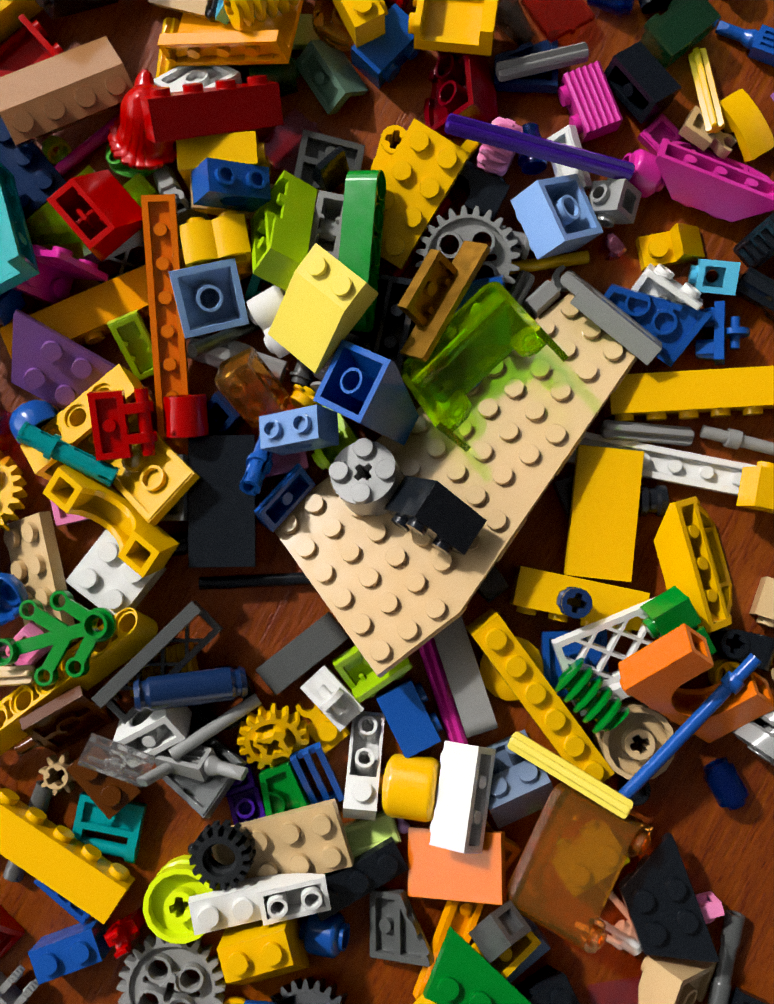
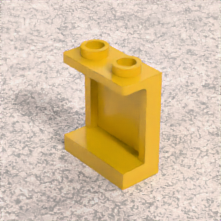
(454, 25)

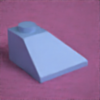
(209, 297)

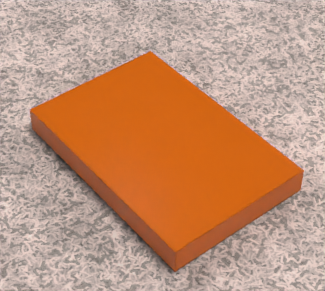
(456, 875)

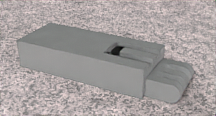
(611, 318)

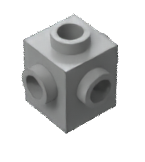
(614, 201)

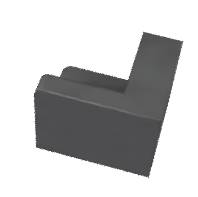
(499, 931)

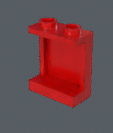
(26, 47)

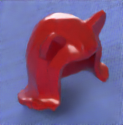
(128, 134)

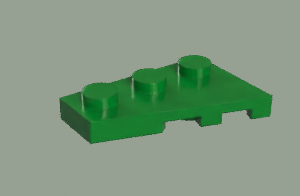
(467, 978)

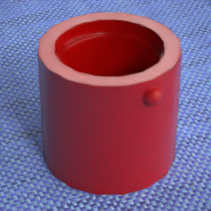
(185, 416)

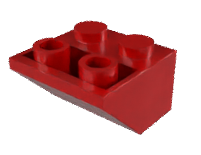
(98, 211)

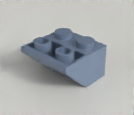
(516, 785)

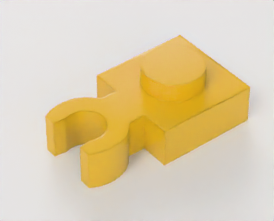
(322, 728)

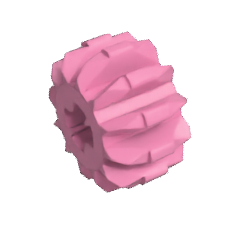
(496, 159)

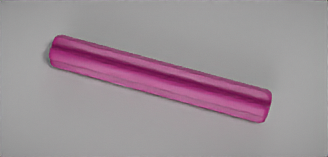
(442, 692)

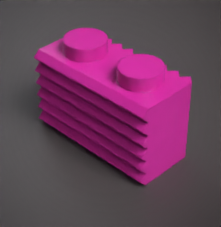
(589, 102)

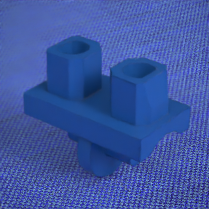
(715, 348)

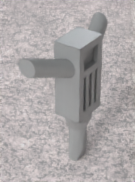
(196, 764)

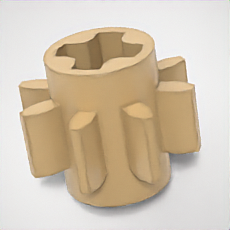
(51, 776)

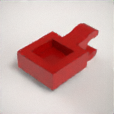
(124, 931)

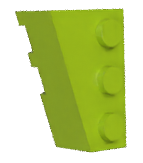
(282, 230)

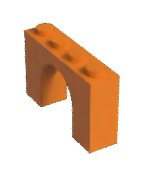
(672, 660)

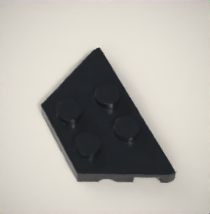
(666, 907)

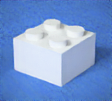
(108, 579)

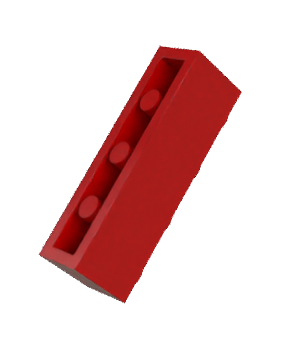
(211, 110)

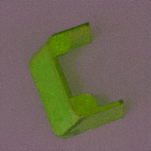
(468, 350)

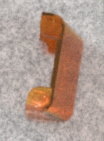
(574, 866)

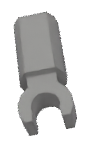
(168, 184)
(545, 294)

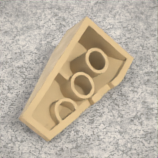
(673, 980)

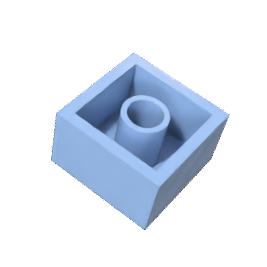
(556, 216)

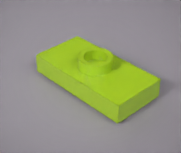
(134, 342)

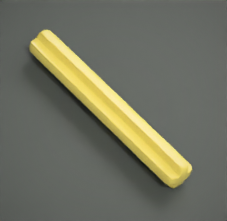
(570, 775)

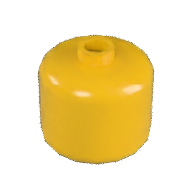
(410, 787)

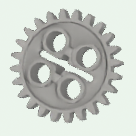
(465, 228)
(178, 960)

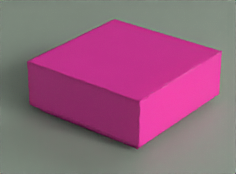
(656, 131)

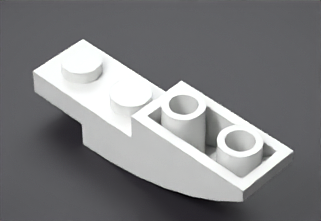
(260, 898)

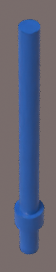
(731, 683)

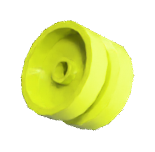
(167, 901)

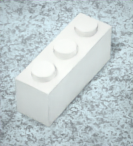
(462, 797)

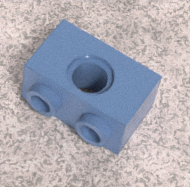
(299, 430)

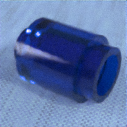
(725, 784)

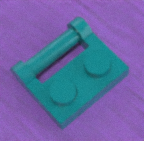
(125, 823)

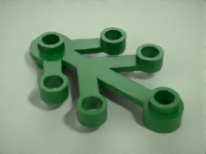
(60, 636)

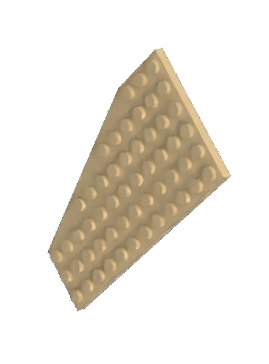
(522, 429)

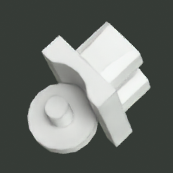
(332, 697)

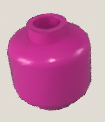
(646, 172)

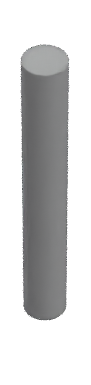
(214, 727)

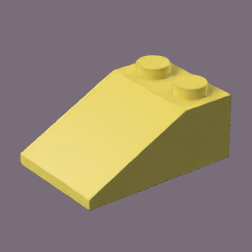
(320, 308)

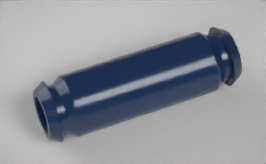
(190, 688)

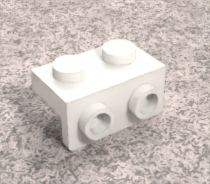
(660, 283)

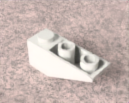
(364, 766)

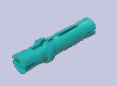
(54, 447)

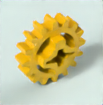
(272, 736)

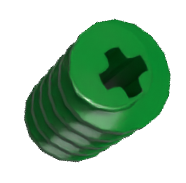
(591, 697)

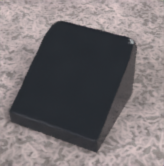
(331, 170)

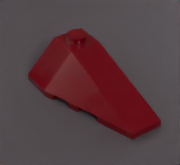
(460, 87)

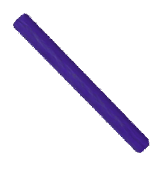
(538, 147)

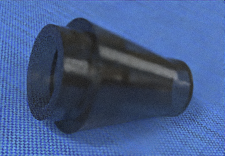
(514, 22)

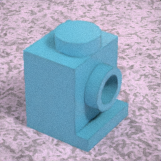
(726, 276)

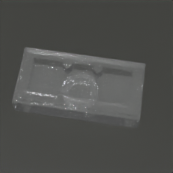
(115, 759)

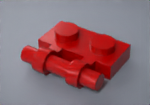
(111, 423)

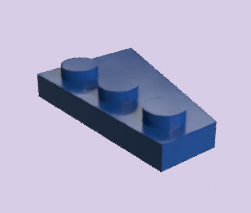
(665, 319)

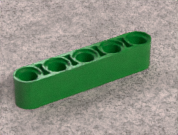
(363, 232)

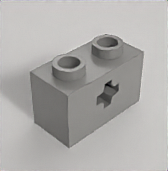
(327, 222)

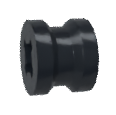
(653, 501)

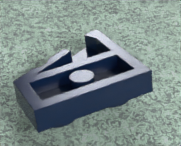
(537, 83)

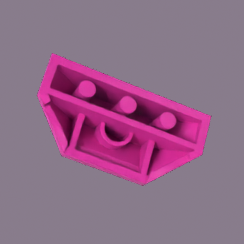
(713, 184)

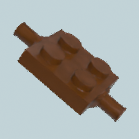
(63, 721)

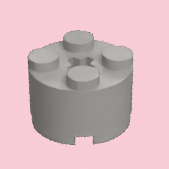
(353, 468)

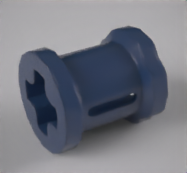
(576, 612)

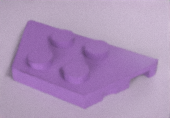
(52, 363)

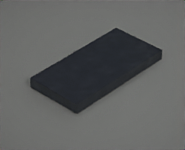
(218, 511)

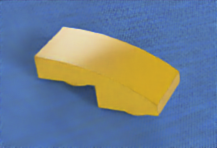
(747, 123)

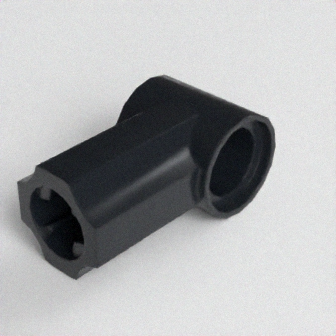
(757, 290)

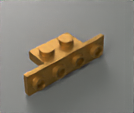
(437, 294)

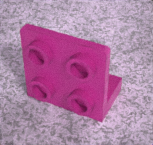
(57, 274)

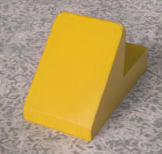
(671, 247)

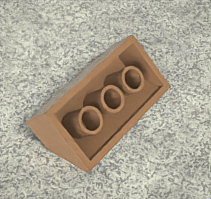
(62, 91)

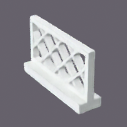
(590, 631)

